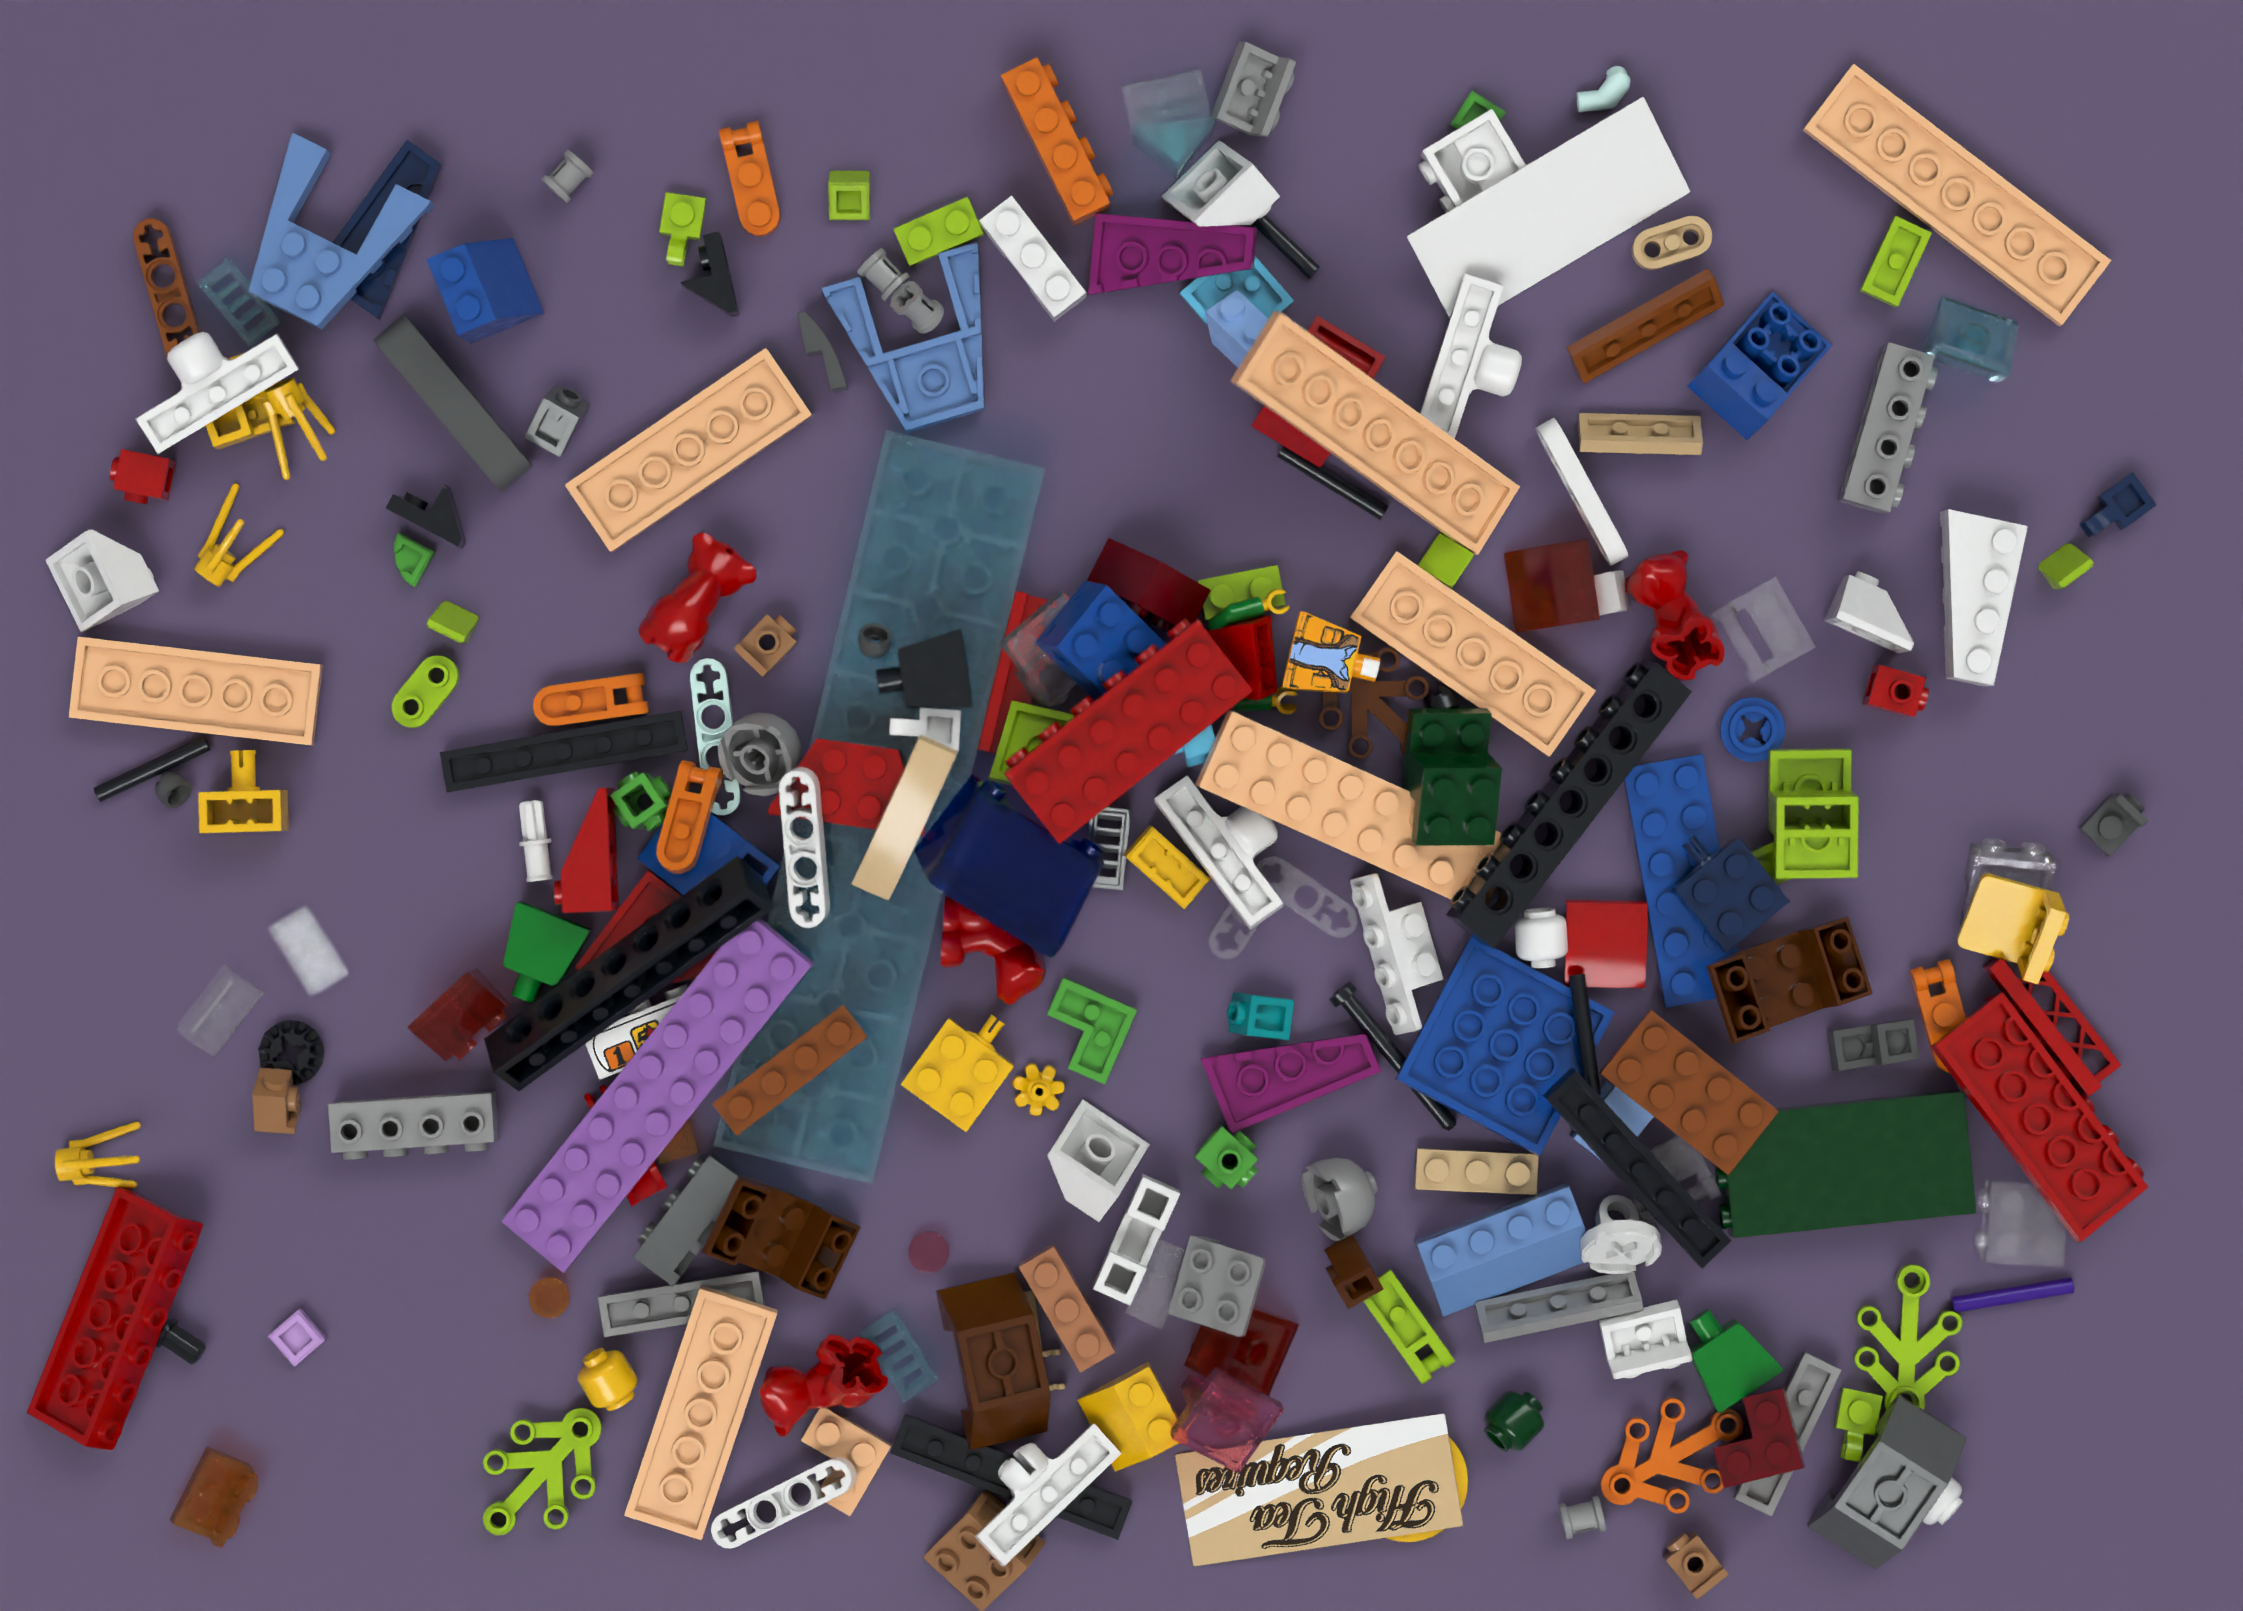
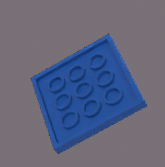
(1499, 1045)

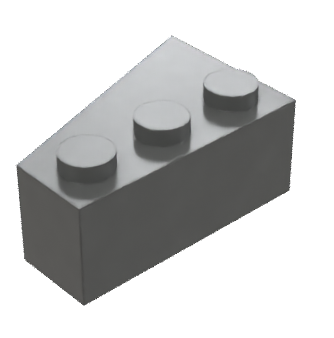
(689, 1219)

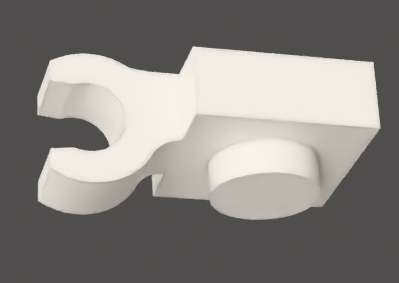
(935, 724)

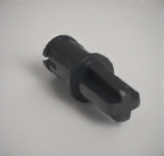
(180, 1342)

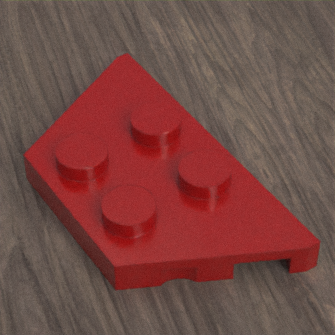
(852, 781)

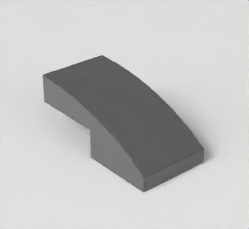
(816, 344)
(1873, 1044)

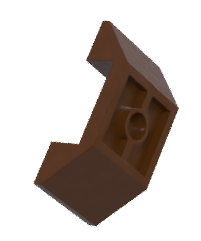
(1788, 978)
(781, 1236)
(997, 1359)

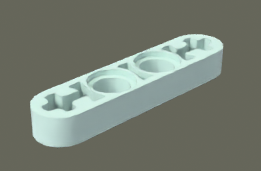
(711, 737)

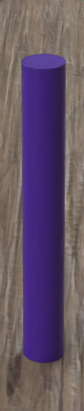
(2012, 1294)

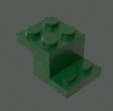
(1451, 776)

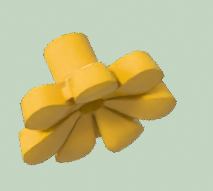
(1034, 1080)

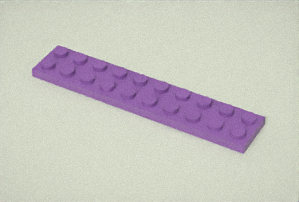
(656, 1093)

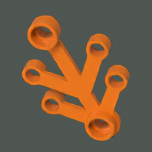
(1666, 1459)

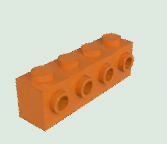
(1055, 140)

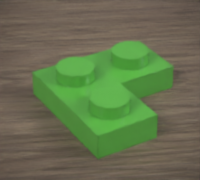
(1103, 1023)

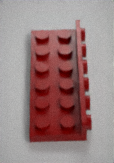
(1126, 729)
(2040, 1116)
(114, 1320)

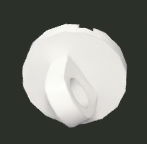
(1619, 1244)

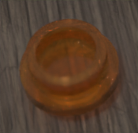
(549, 1297)

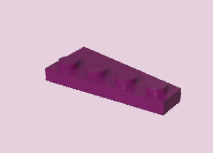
(1158, 251)

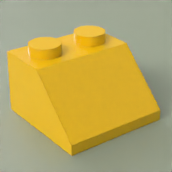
(1132, 1415)

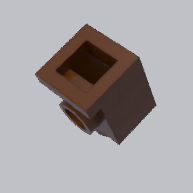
(1351, 1272)

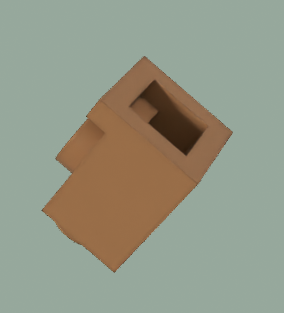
(766, 660)
(276, 1102)
(1704, 1578)

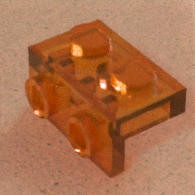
(216, 1496)

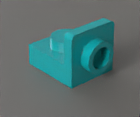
(1260, 1016)

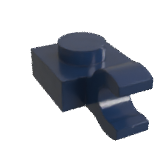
(2121, 504)

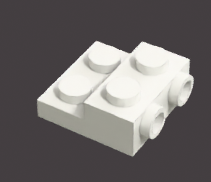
(1470, 160)

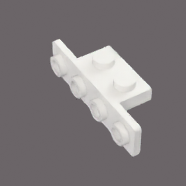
(1399, 950)

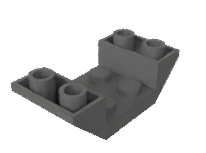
(1891, 1485)

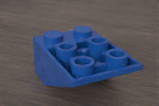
(1759, 366)
(718, 848)

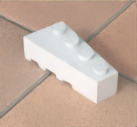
(1979, 583)

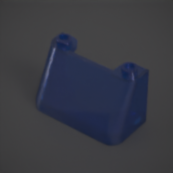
(1009, 866)

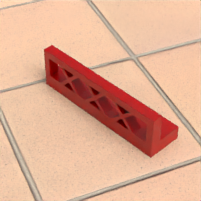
(1006, 684)
(2056, 1044)

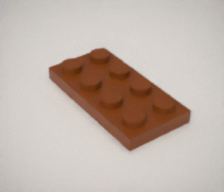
(1688, 1092)

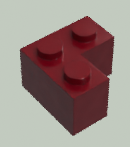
(1149, 585)
(1771, 1449)

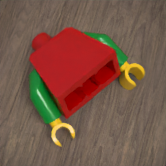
(1248, 644)

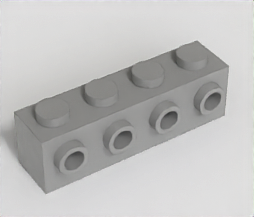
(1887, 428)
(412, 1123)

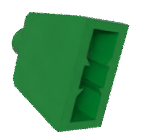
(541, 948)
(1729, 1360)

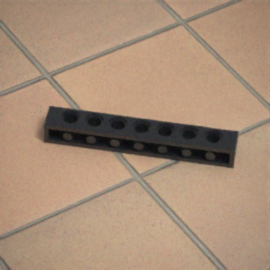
(1663, 699)
(628, 973)

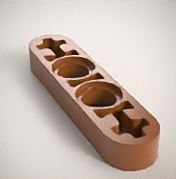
(164, 297)

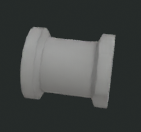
(567, 176)
(883, 274)
(913, 304)
(1582, 1517)

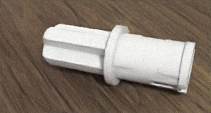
(535, 841)

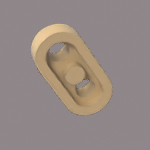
(1670, 243)

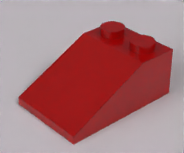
(1349, 348)
(591, 867)

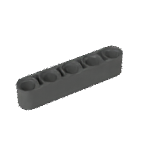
(453, 402)

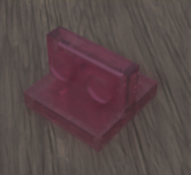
(1224, 1418)

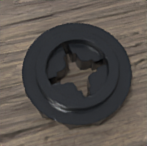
(297, 1034)

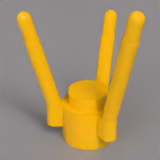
(287, 400)
(216, 560)
(76, 1162)

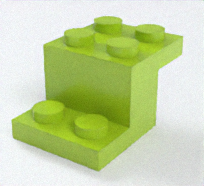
(1813, 813)

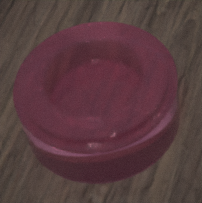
(928, 1251)

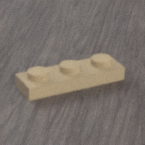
(1640, 434)
(1476, 1171)

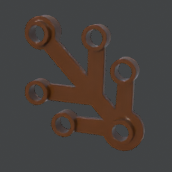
(1366, 696)

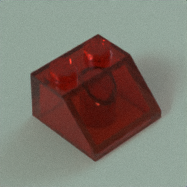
(1551, 586)
(460, 1016)
(1249, 1358)

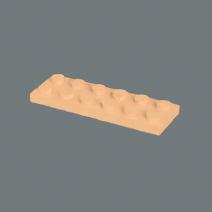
(688, 450)
(1472, 654)
(195, 691)
(701, 1412)

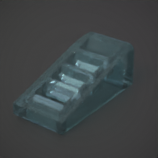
(217, 274)
(920, 1383)

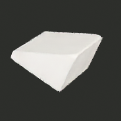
(1611, 592)

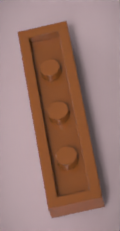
(1645, 326)
(790, 1070)

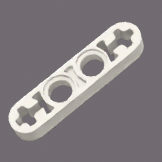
(1581, 491)
(798, 847)
(782, 1499)

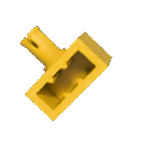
(243, 805)

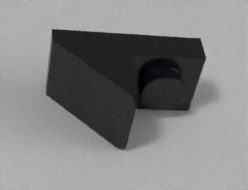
(718, 287)
(441, 520)

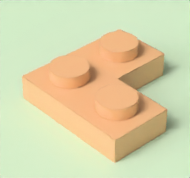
(843, 1438)

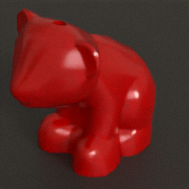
(683, 616)
(1682, 632)
(1017, 965)
(843, 1376)

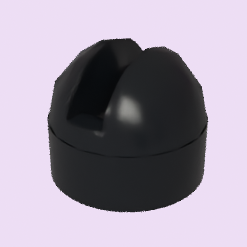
(1445, 699)

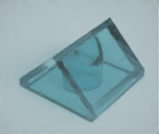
(1173, 143)
(1972, 340)

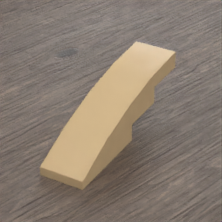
(904, 817)

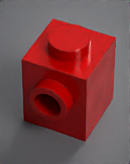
(142, 476)
(1895, 691)

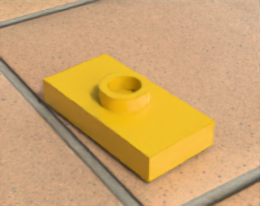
(1166, 866)

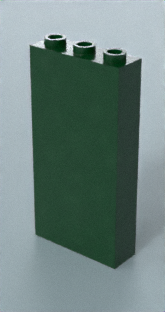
(1852, 1166)

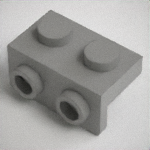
(1253, 90)

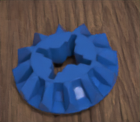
(1754, 710)

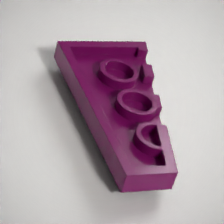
(1279, 1078)

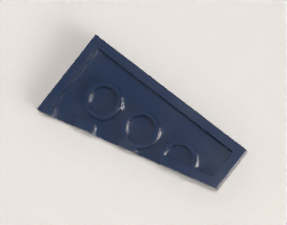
(413, 171)

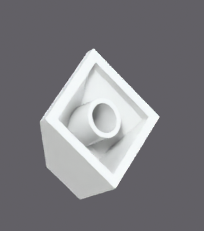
(1222, 190)
(100, 578)
(1868, 613)
(1094, 1159)

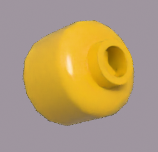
(607, 1379)

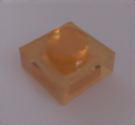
(681, 1146)

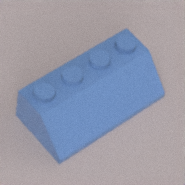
(1503, 1249)

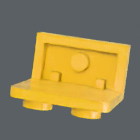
(2014, 924)

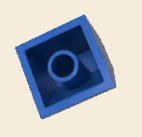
(485, 287)

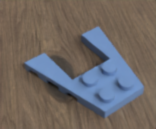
(306, 271)
(930, 378)

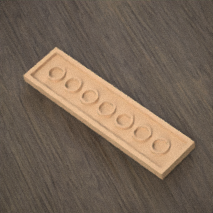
(1956, 195)
(1374, 432)
(1332, 804)

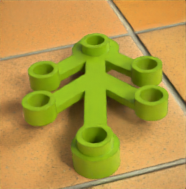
(1908, 1349)
(546, 1465)

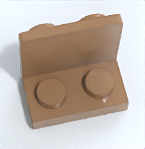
(966, 1561)

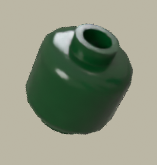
(1514, 1421)

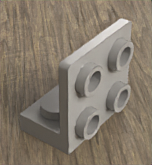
(1217, 1286)

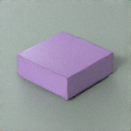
(297, 1337)

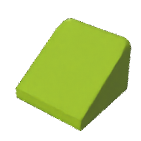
(849, 195)
(1446, 560)
(2065, 566)
(453, 622)

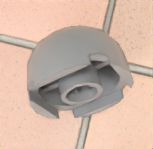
(759, 752)
(1341, 1195)

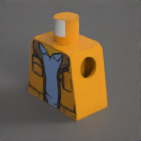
(1325, 657)

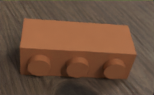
(1067, 1307)

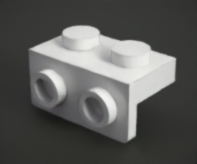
(1645, 1340)

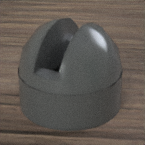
(876, 632)
(165, 792)

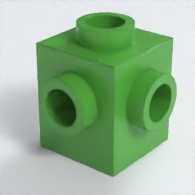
(628, 801)
(1216, 1147)

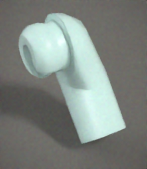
(1608, 95)

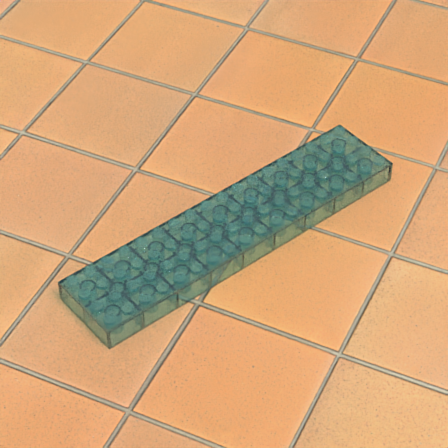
(931, 559)

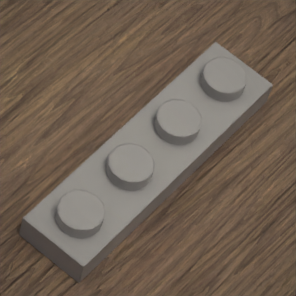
(669, 1305)
(1558, 1306)
(1807, 1395)

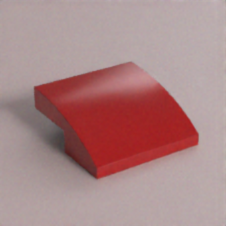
(1607, 942)

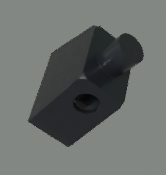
(930, 673)

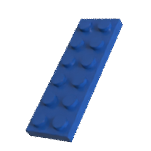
(1666, 808)

